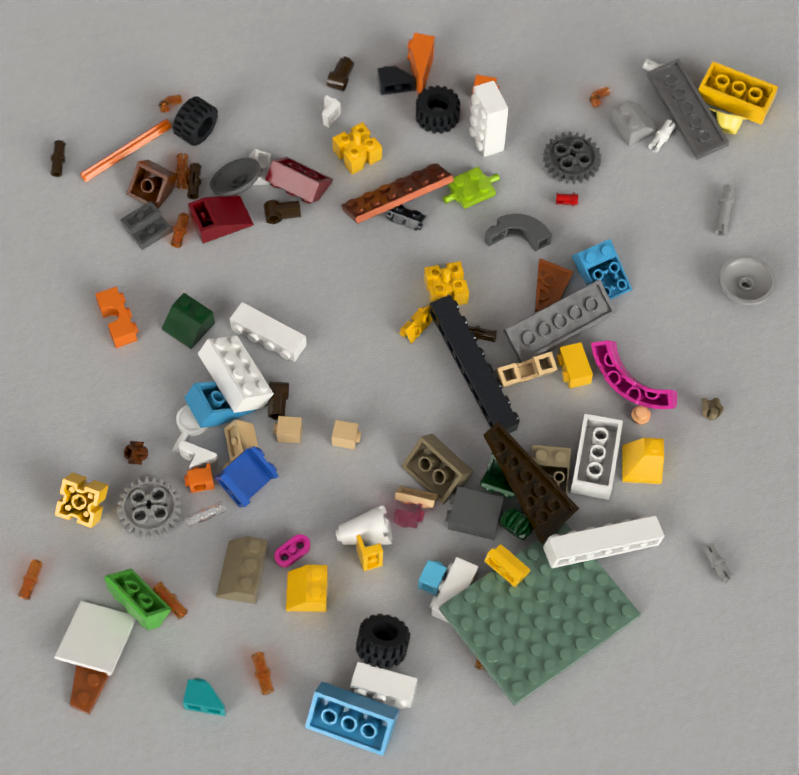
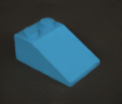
(210, 405)

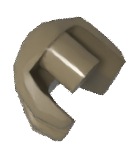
(711, 408)

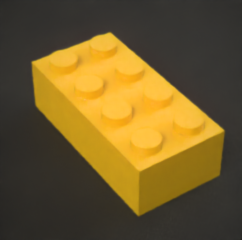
(737, 92)

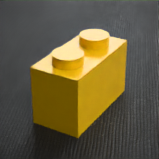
(574, 365)

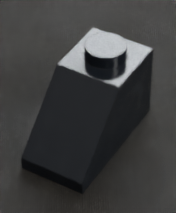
(395, 80)

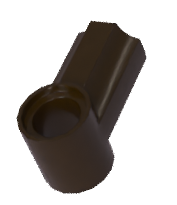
(339, 77)
(277, 211)
(277, 402)

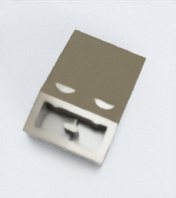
(554, 462)

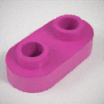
(291, 551)

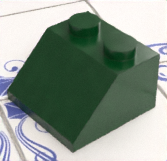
(188, 320)

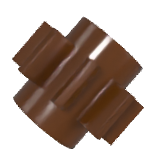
(136, 452)

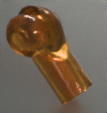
(597, 95)
(170, 100)

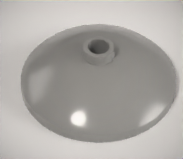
(747, 272)

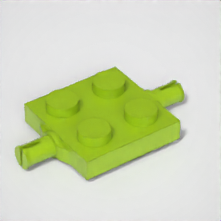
(471, 188)

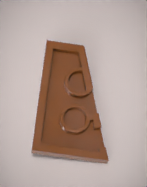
(551, 283)

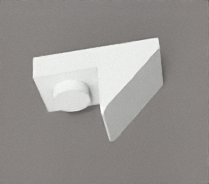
(198, 455)

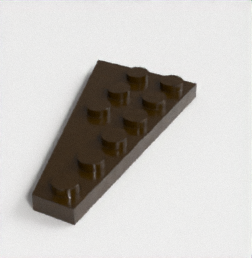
(537, 493)

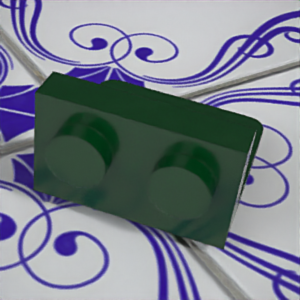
(495, 479)

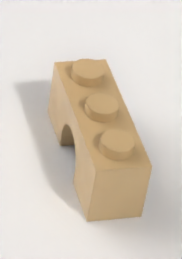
(526, 371)

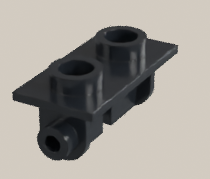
(413, 217)

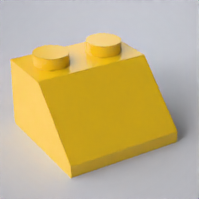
(307, 589)

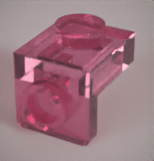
(409, 519)

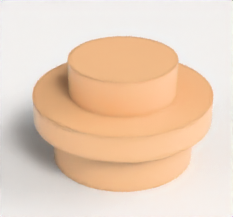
(640, 415)

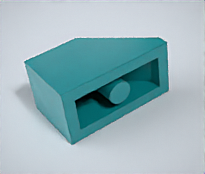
(202, 698)

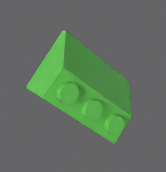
(137, 598)

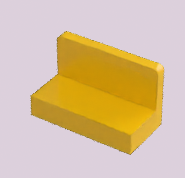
(370, 556)
(507, 565)

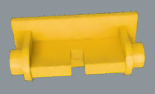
(421, 321)

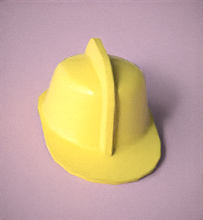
(728, 123)

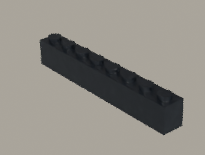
(472, 364)

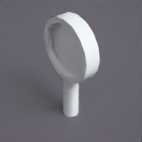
(187, 425)

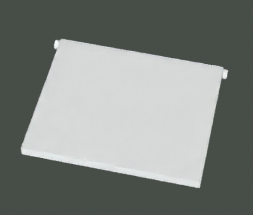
(95, 637)

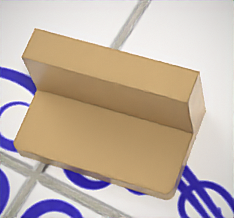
(239, 437)

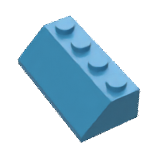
(351, 718)

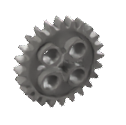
(151, 523)

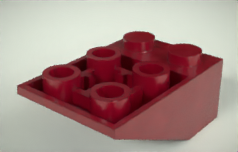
(218, 216)

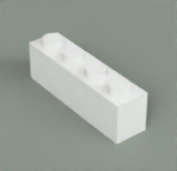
(268, 332)

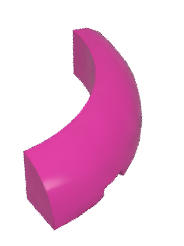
(624, 383)

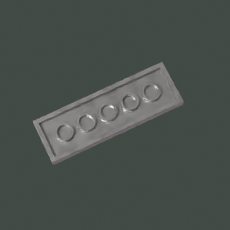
(687, 109)
(559, 321)

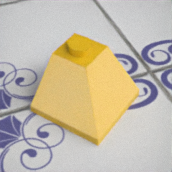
(643, 461)

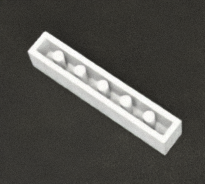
(603, 541)

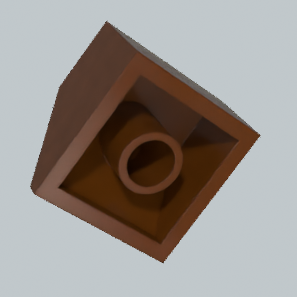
(151, 183)

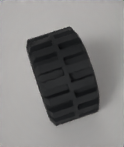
(437, 98)
(195, 121)
(382, 641)

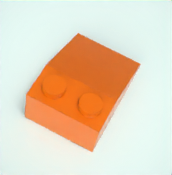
(421, 58)

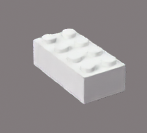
(488, 118)
(235, 373)
(596, 456)

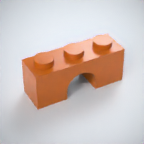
(112, 304)

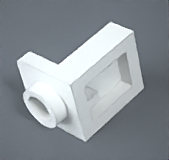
(331, 111)

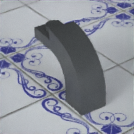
(520, 226)

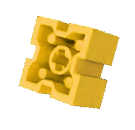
(357, 148)
(446, 282)
(81, 499)

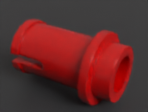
(567, 199)

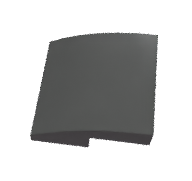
(146, 225)

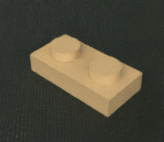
(410, 495)

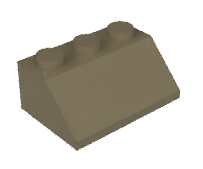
(437, 467)
(243, 569)

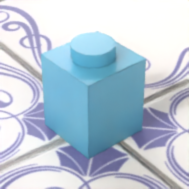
(432, 576)

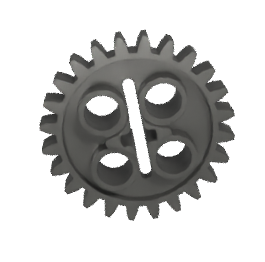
(569, 163)

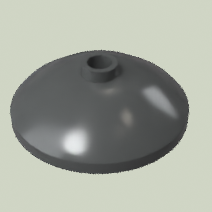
(235, 177)

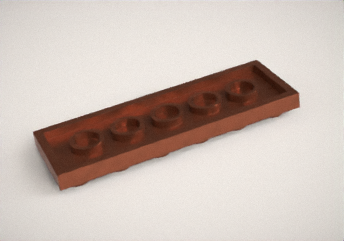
(397, 193)

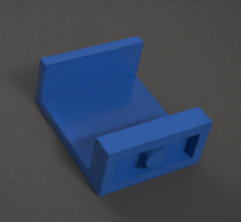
(246, 475)

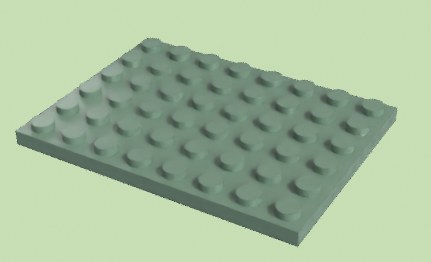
(541, 624)

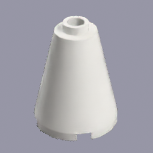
(370, 525)

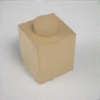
(288, 429)
(346, 434)

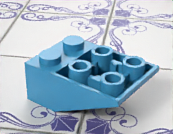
(603, 264)

